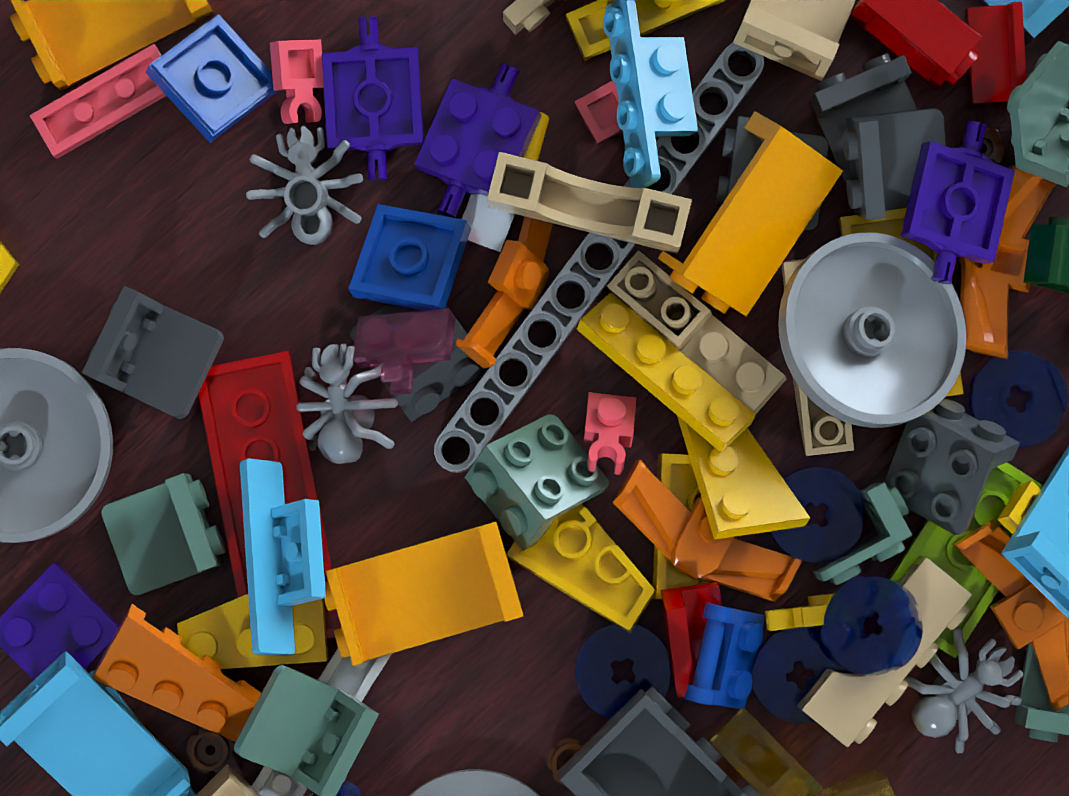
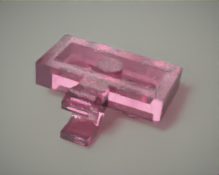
(401, 341)

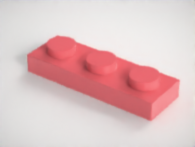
(98, 104)

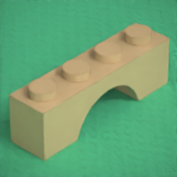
(588, 205)
(849, 700)

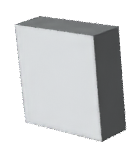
(487, 224)

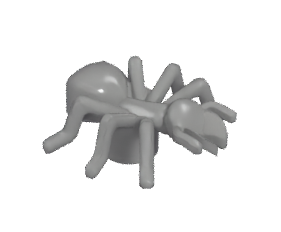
(304, 192)
(343, 416)
(955, 693)

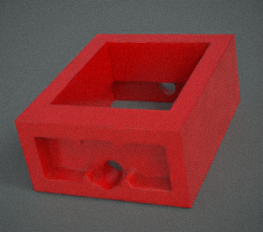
(925, 32)

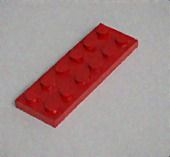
(254, 415)

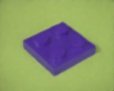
(53, 619)

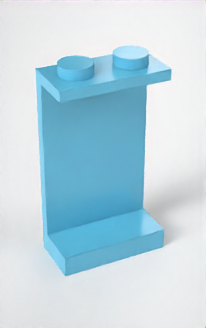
(1042, 539)
(89, 737)

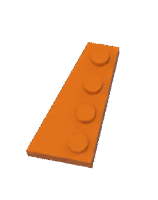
(170, 677)

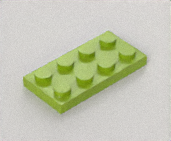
(937, 546)

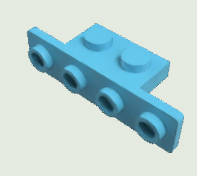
(651, 90)
(281, 556)

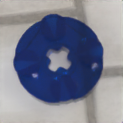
(1031, 374)
(843, 516)
(845, 631)
(612, 643)
(776, 659)

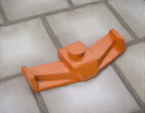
(519, 282)
(987, 286)
(689, 542)
(1024, 610)

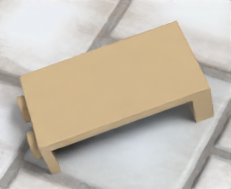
(795, 32)

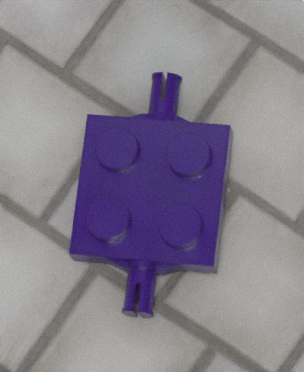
(373, 98)
(471, 132)
(957, 202)

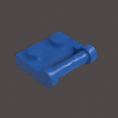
(726, 657)

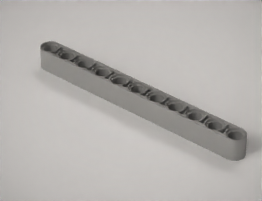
(591, 281)

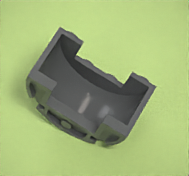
(648, 754)

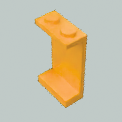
(91, 35)
(757, 220)
(422, 593)

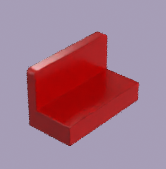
(1000, 51)
(685, 628)

